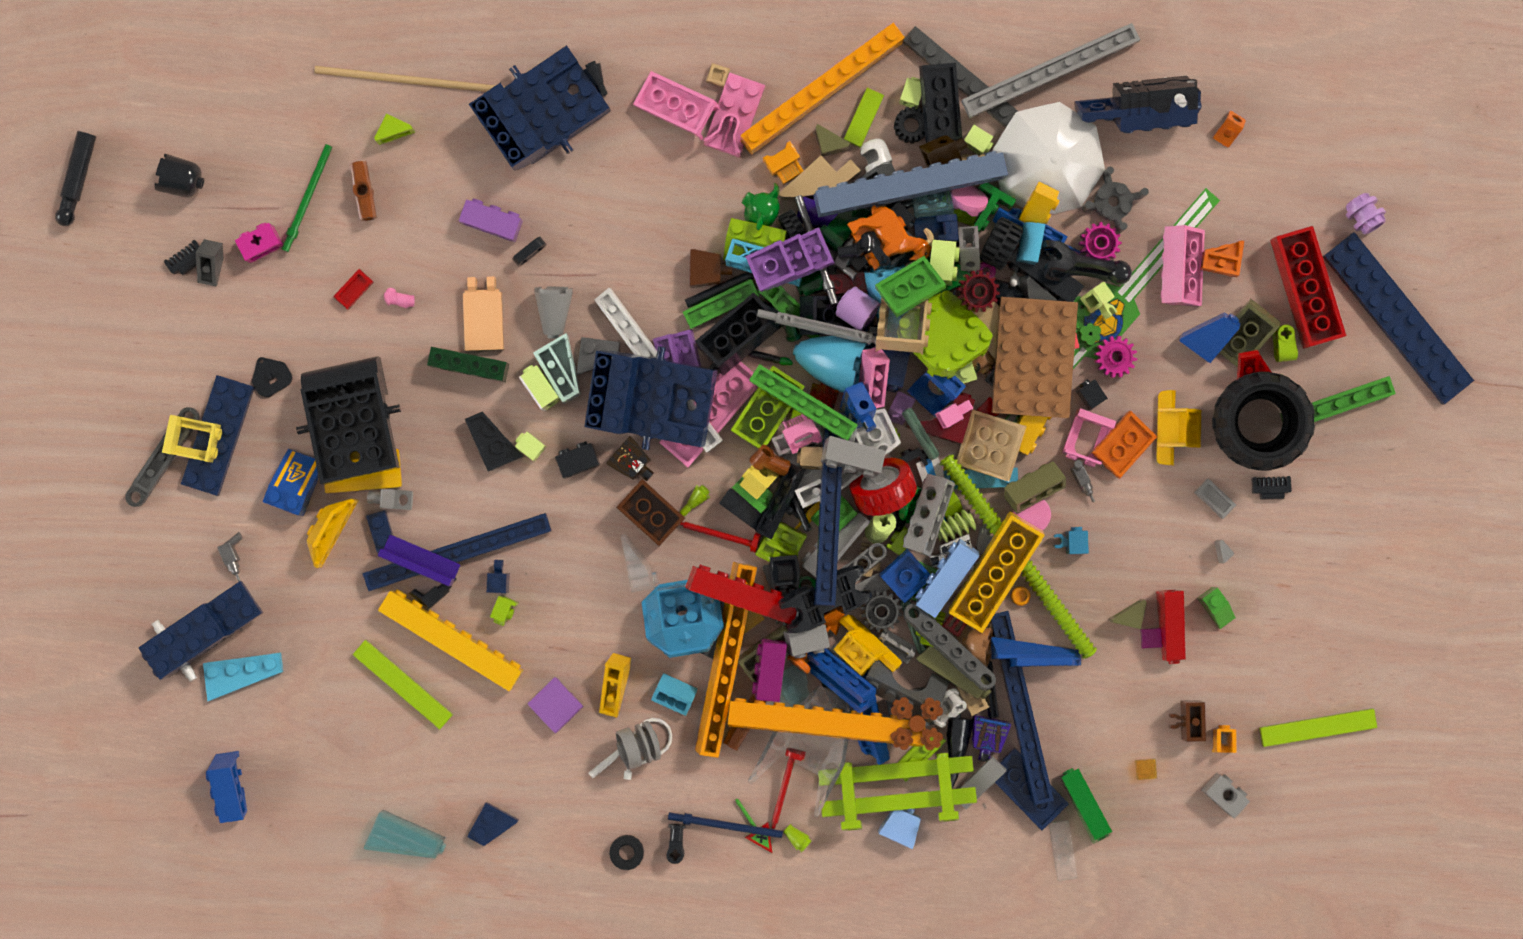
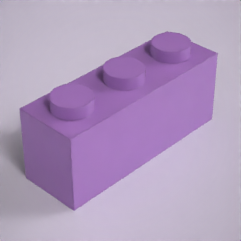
(491, 220)

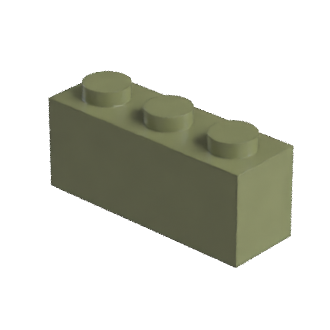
(1034, 487)

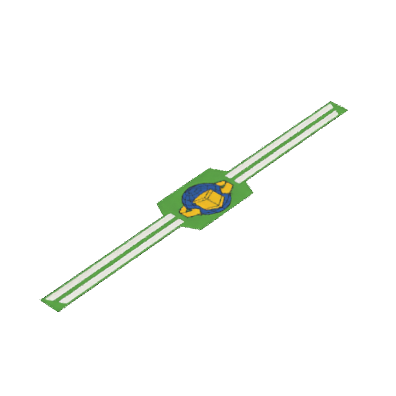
(1125, 294)

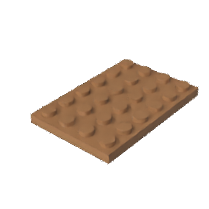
(1034, 357)

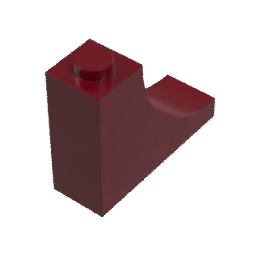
(955, 432)

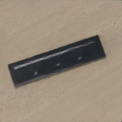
(780, 501)

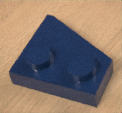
(490, 824)

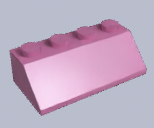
(1181, 266)

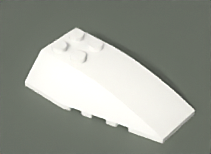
(882, 437)

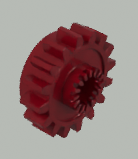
(988, 291)

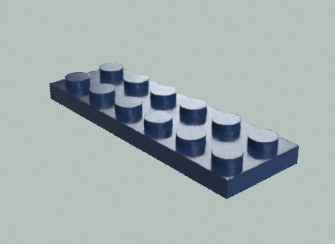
(228, 408)

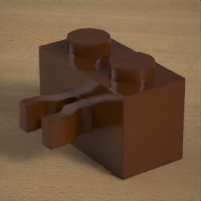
(1192, 720)

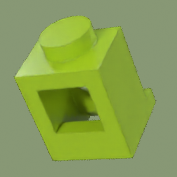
(897, 541)
(503, 610)

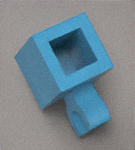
(1075, 541)

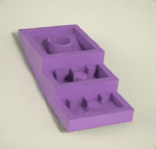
(789, 259)

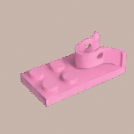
(675, 104)
(735, 115)

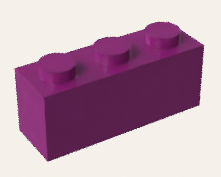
(769, 670)

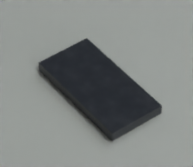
(940, 101)

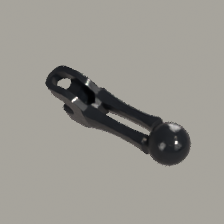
(1071, 263)

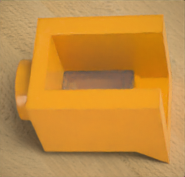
(1224, 739)

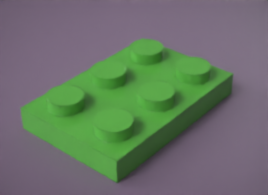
(910, 286)

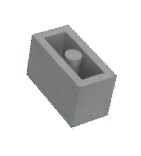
(812, 640)

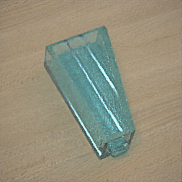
(401, 836)

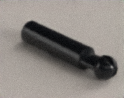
(75, 177)

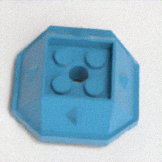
(686, 633)

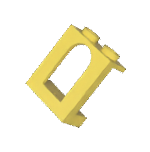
(172, 437)

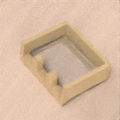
(903, 332)

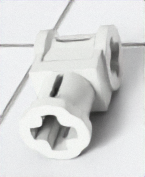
(950, 706)

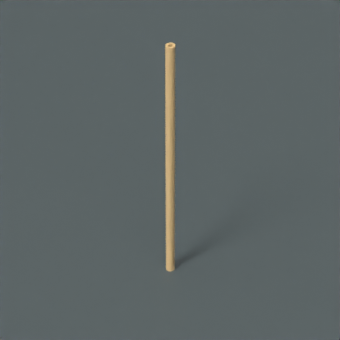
(403, 79)

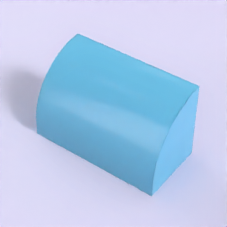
(1030, 243)
(674, 694)

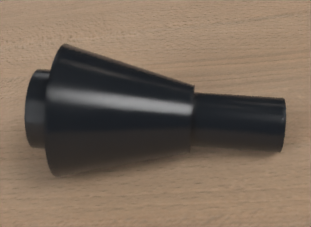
(594, 72)

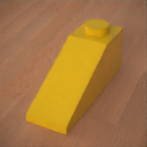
(614, 684)

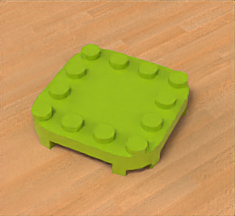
(954, 336)

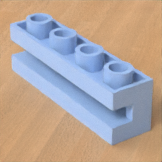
(947, 578)

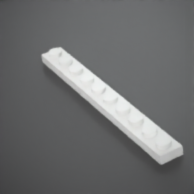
(640, 344)

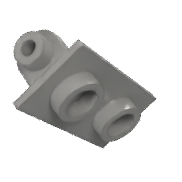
(898, 645)

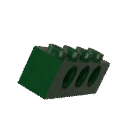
(468, 364)

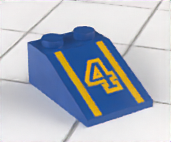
(293, 483)

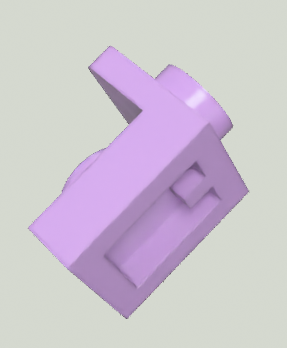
(900, 404)

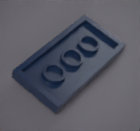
(1016, 787)

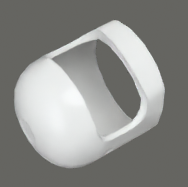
(875, 153)

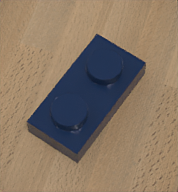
(379, 528)

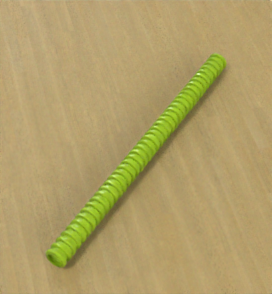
(1029, 572)

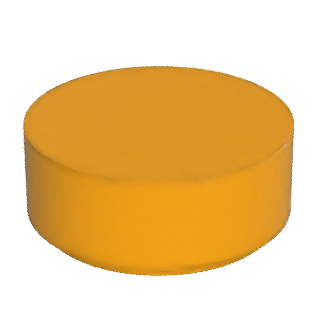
(1020, 596)

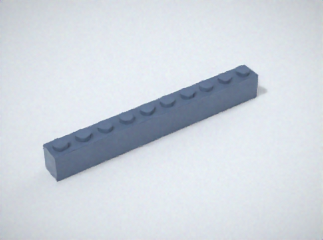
(910, 184)

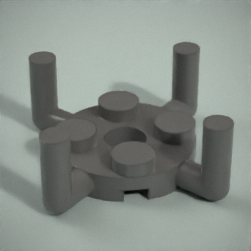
(1124, 197)

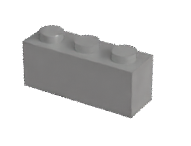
(853, 457)

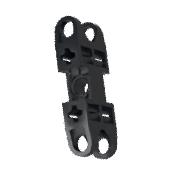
(810, 615)

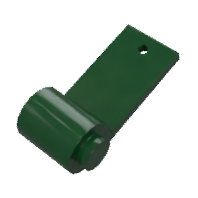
(838, 231)

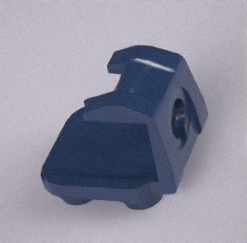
(942, 226)

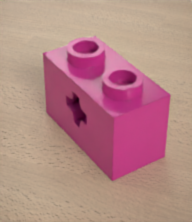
(269, 242)

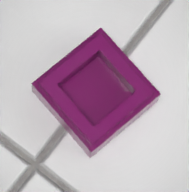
(1151, 638)

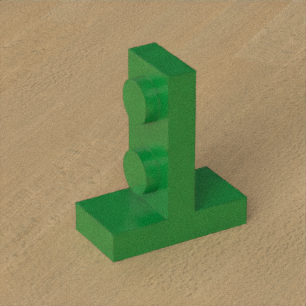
(995, 196)

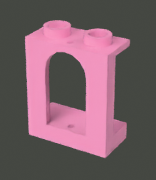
(1069, 446)

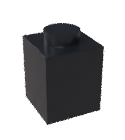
(1091, 394)

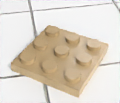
(991, 445)

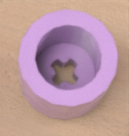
(857, 308)

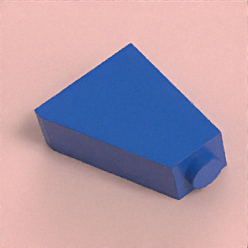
(1211, 336)

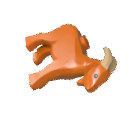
(891, 234)

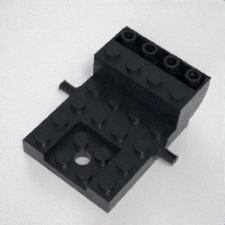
(348, 415)

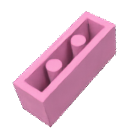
(874, 374)

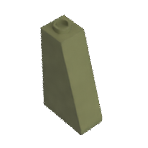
(940, 665)

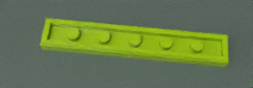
(402, 684)
(1318, 727)

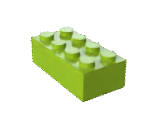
(763, 415)

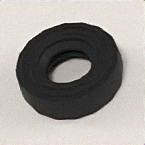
(638, 852)

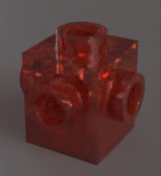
(824, 394)

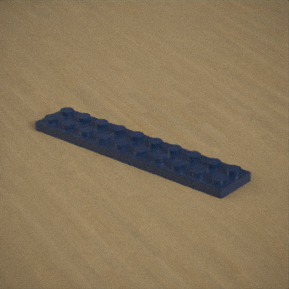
(1398, 318)

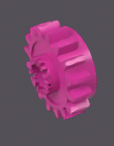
(1102, 233)
(1105, 353)

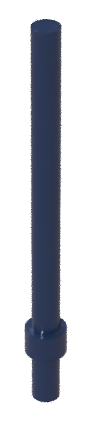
(688, 819)

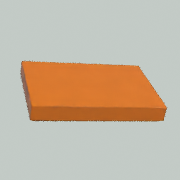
(1124, 444)

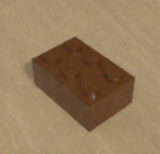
(651, 512)

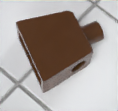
(706, 268)

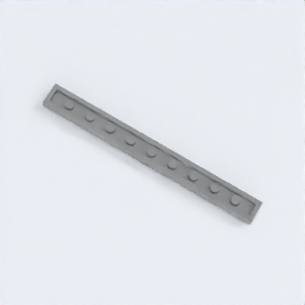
(1050, 70)

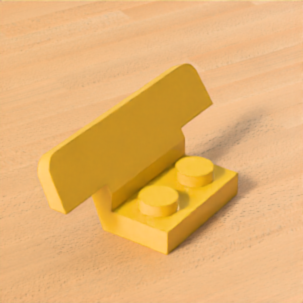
(1175, 427)
(863, 648)

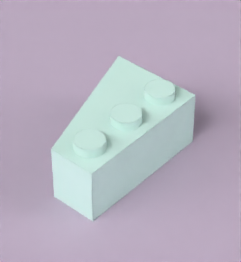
(559, 367)

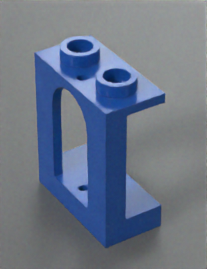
(932, 402)

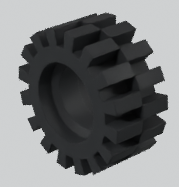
(900, 129)
(791, 223)

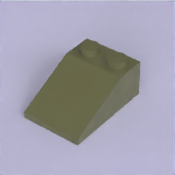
(1255, 329)

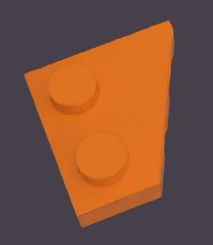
(1223, 259)

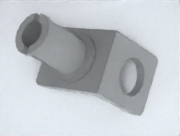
(390, 499)

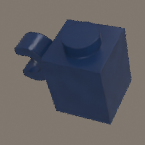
(498, 581)

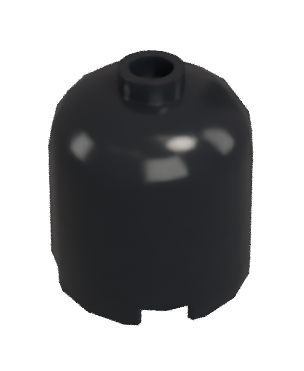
(178, 176)

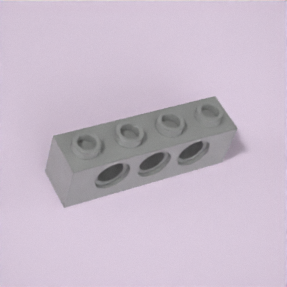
(931, 524)

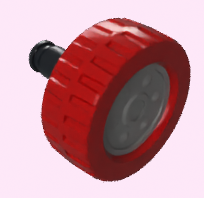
(885, 492)

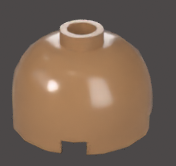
(979, 644)

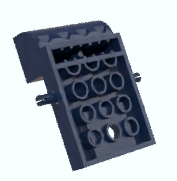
(538, 111)
(650, 397)

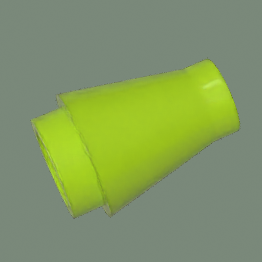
(797, 838)

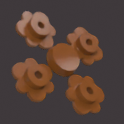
(917, 723)

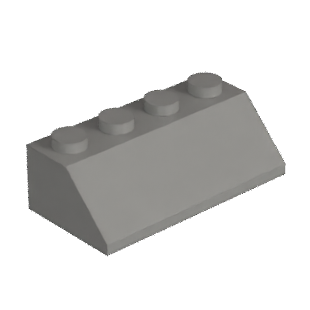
(847, 536)

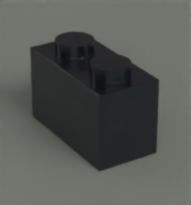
(577, 460)

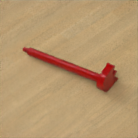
(753, 544)
(793, 754)

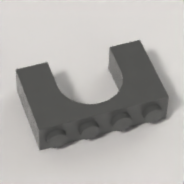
(890, 690)

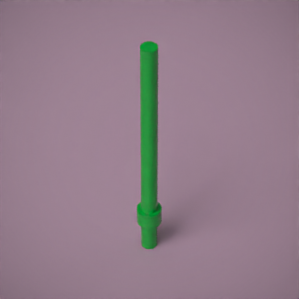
(293, 232)

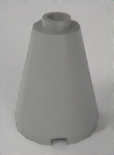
(553, 309)

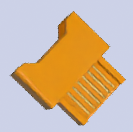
(784, 164)

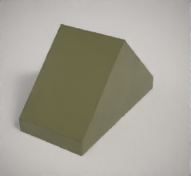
(829, 142)
(1132, 615)

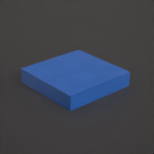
(905, 575)

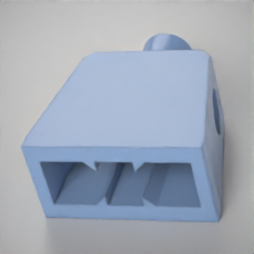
(901, 827)

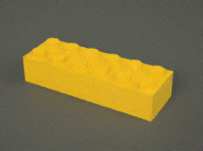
(996, 572)

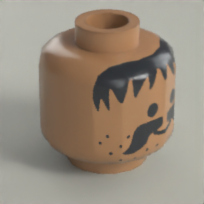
(983, 364)

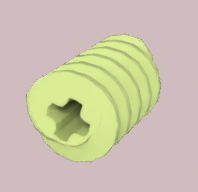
(956, 525)
(880, 528)

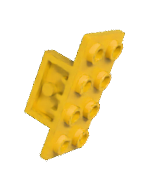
(376, 480)

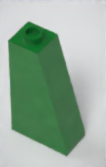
(1086, 805)

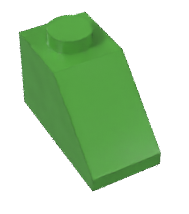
(1217, 606)

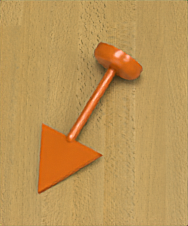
(832, 623)

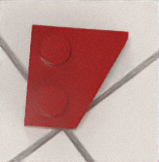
(1251, 362)

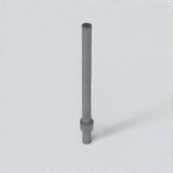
(828, 285)

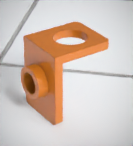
(1229, 129)

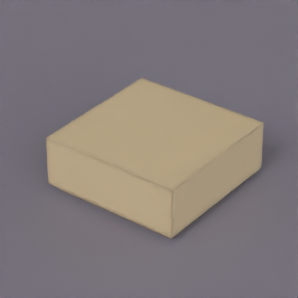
(718, 75)

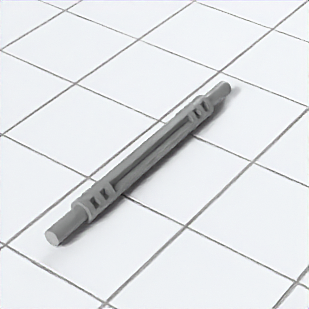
(817, 326)

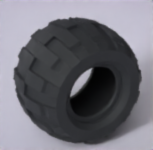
(1296, 427)

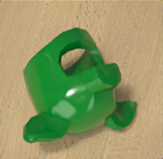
(762, 207)

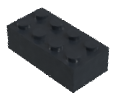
(737, 334)

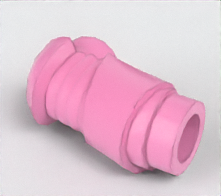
(402, 300)

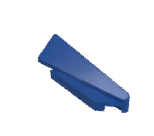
(1032, 654)

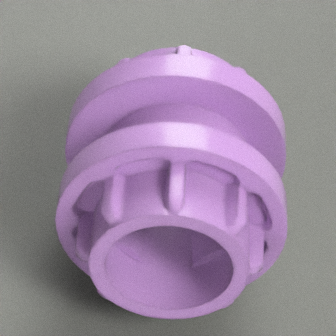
(1365, 213)

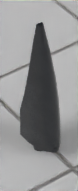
(958, 738)

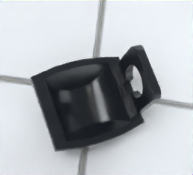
(784, 572)

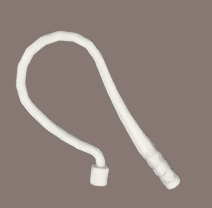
(628, 773)

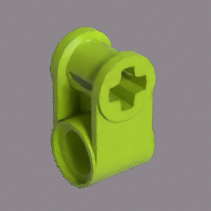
(1285, 346)

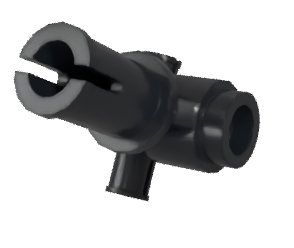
(865, 245)

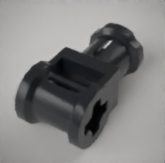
(676, 842)

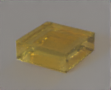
(1146, 769)

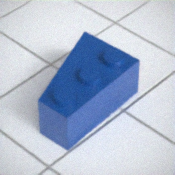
(226, 787)

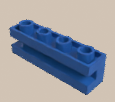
(842, 680)

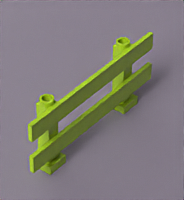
(945, 797)

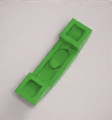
(783, 302)

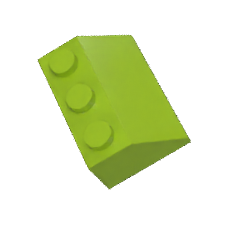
(748, 233)

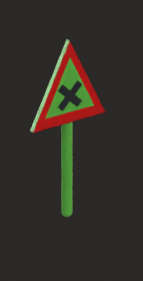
(760, 840)

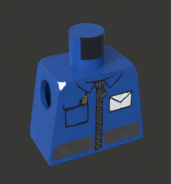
(859, 406)

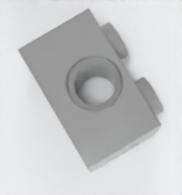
(1235, 803)

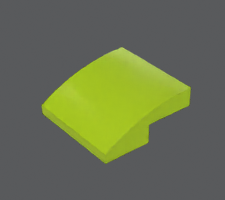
(784, 543)

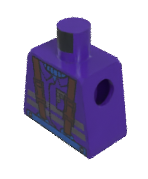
(988, 735)

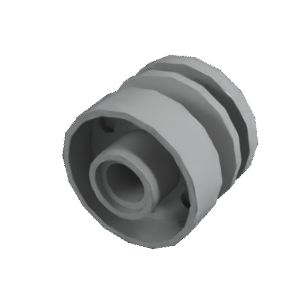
(634, 746)

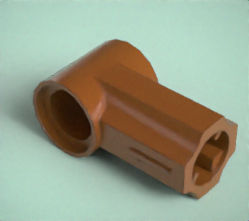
(765, 458)

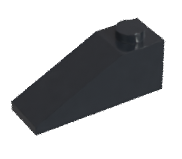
(741, 508)

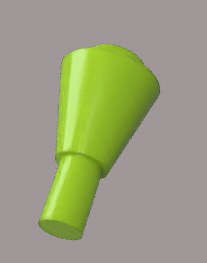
(698, 496)

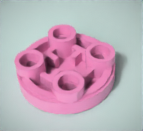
(969, 200)
(1037, 515)

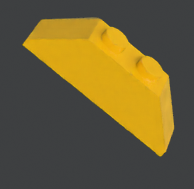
(328, 529)

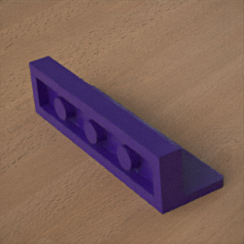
(419, 560)

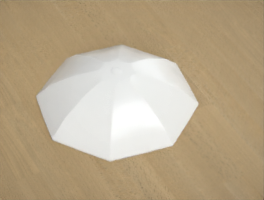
(1050, 148)

